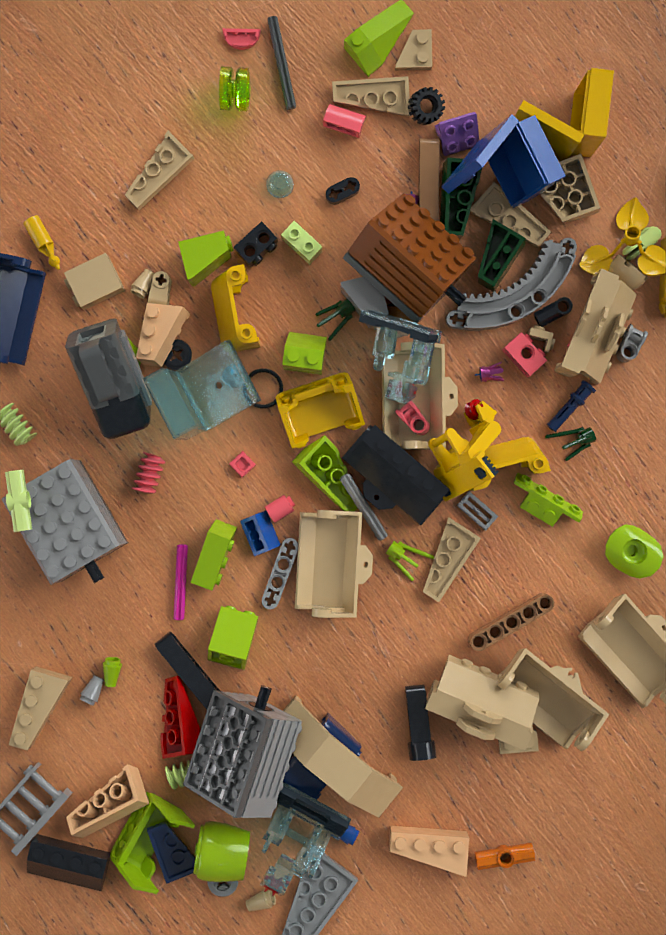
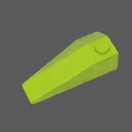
(377, 37)
(324, 468)

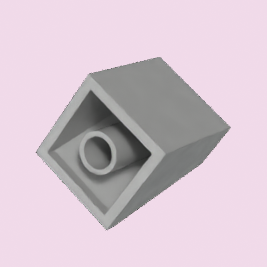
(363, 296)

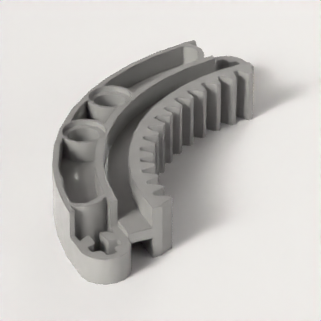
(542, 278)

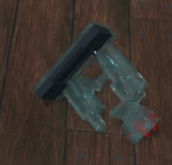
(417, 367)
(326, 824)

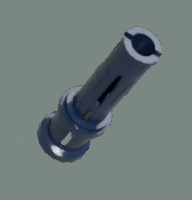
(576, 399)

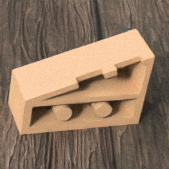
(159, 331)

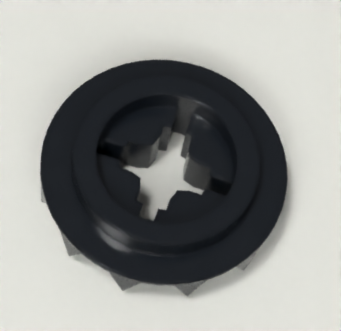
(179, 345)

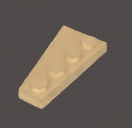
(377, 94)

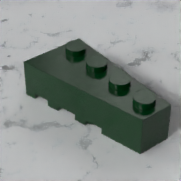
(457, 204)

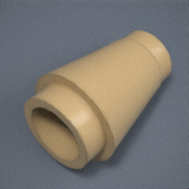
(142, 284)
(261, 901)

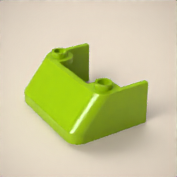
(133, 847)

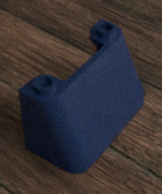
(302, 778)

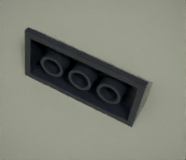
(68, 862)

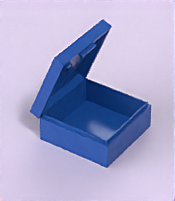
(518, 158)

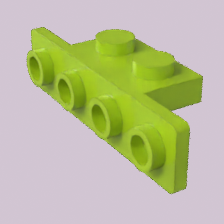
(545, 504)

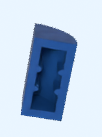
(260, 533)

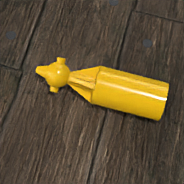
(42, 239)

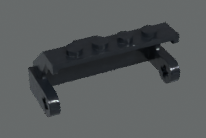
(394, 476)

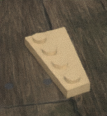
(165, 164)
(495, 206)
(451, 555)

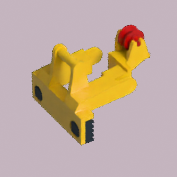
(462, 465)

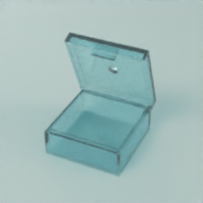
(190, 395)

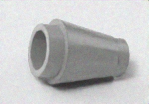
(92, 690)

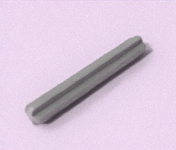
(363, 507)

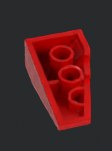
(181, 725)

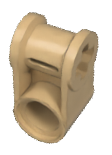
(160, 293)

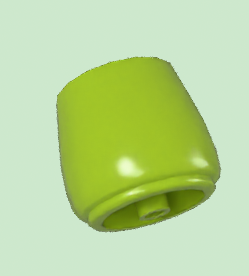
(221, 852)

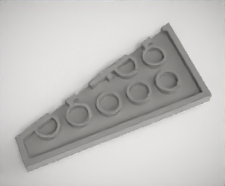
(318, 898)

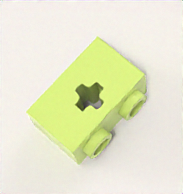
(301, 242)

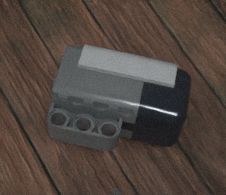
(110, 378)

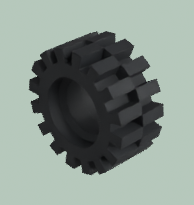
(430, 94)

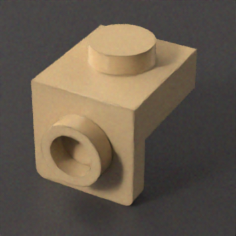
(539, 333)

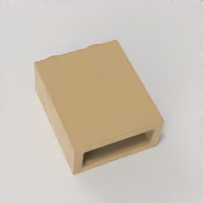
(93, 282)

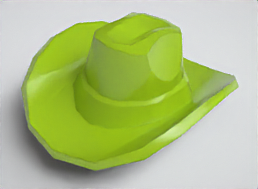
(634, 552)

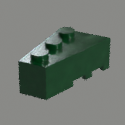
(499, 255)

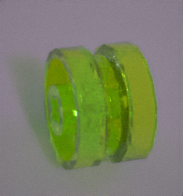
(234, 88)

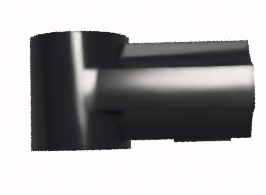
(551, 312)

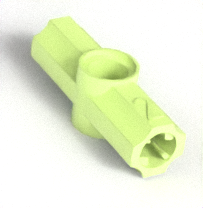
(18, 500)

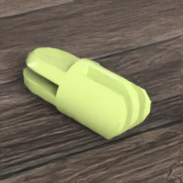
(648, 236)

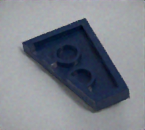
(172, 854)

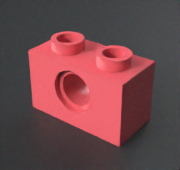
(529, 365)

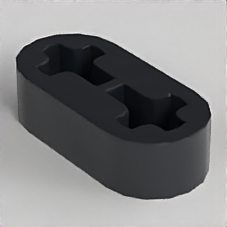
(344, 195)

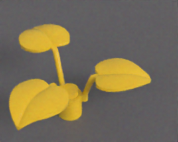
(633, 220)

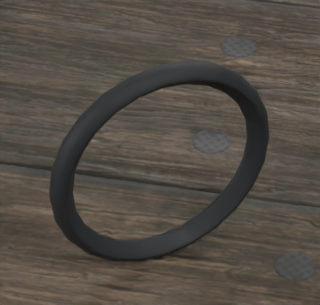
(280, 386)

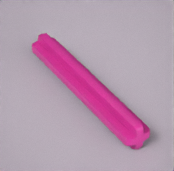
(180, 582)

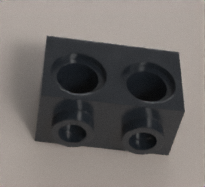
(251, 240)

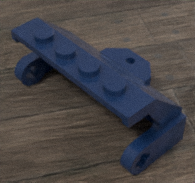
(18, 306)

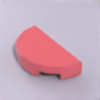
(241, 38)

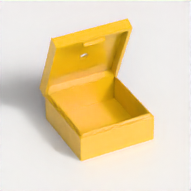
(588, 117)

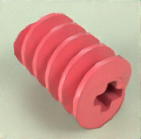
(148, 473)

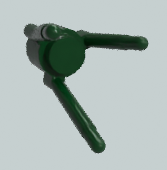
(343, 309)
(584, 438)

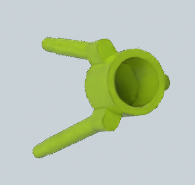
(397, 552)

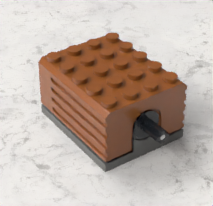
(410, 258)

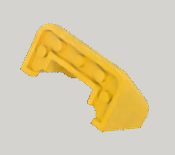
(223, 290)
(319, 408)
(516, 451)

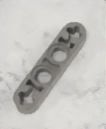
(277, 572)

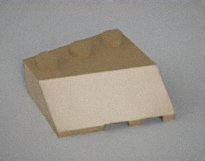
(573, 195)

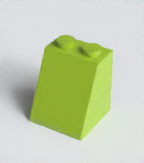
(204, 255)
(304, 353)
(232, 637)

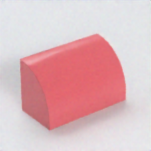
(344, 120)

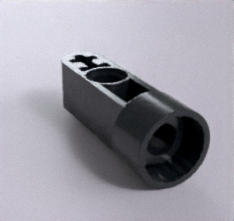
(421, 745)

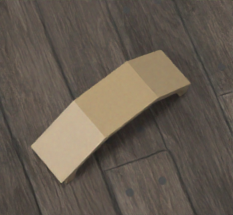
(340, 766)

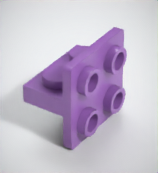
(458, 133)

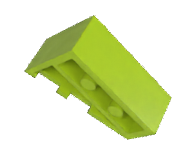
(213, 555)

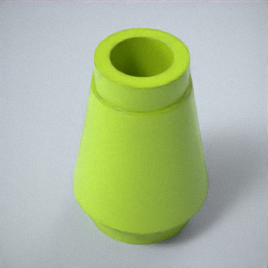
(111, 670)

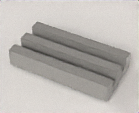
(472, 496)

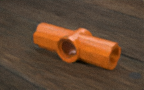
(517, 854)

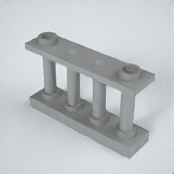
(45, 811)

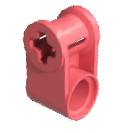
(411, 415)

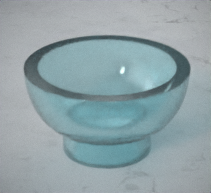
(280, 184)

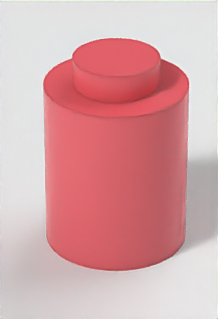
(280, 508)

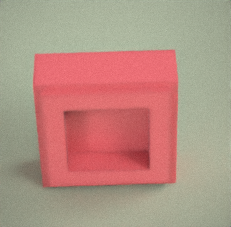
(242, 464)

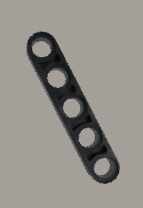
(186, 668)

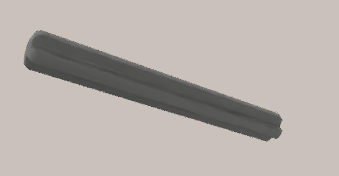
(281, 62)

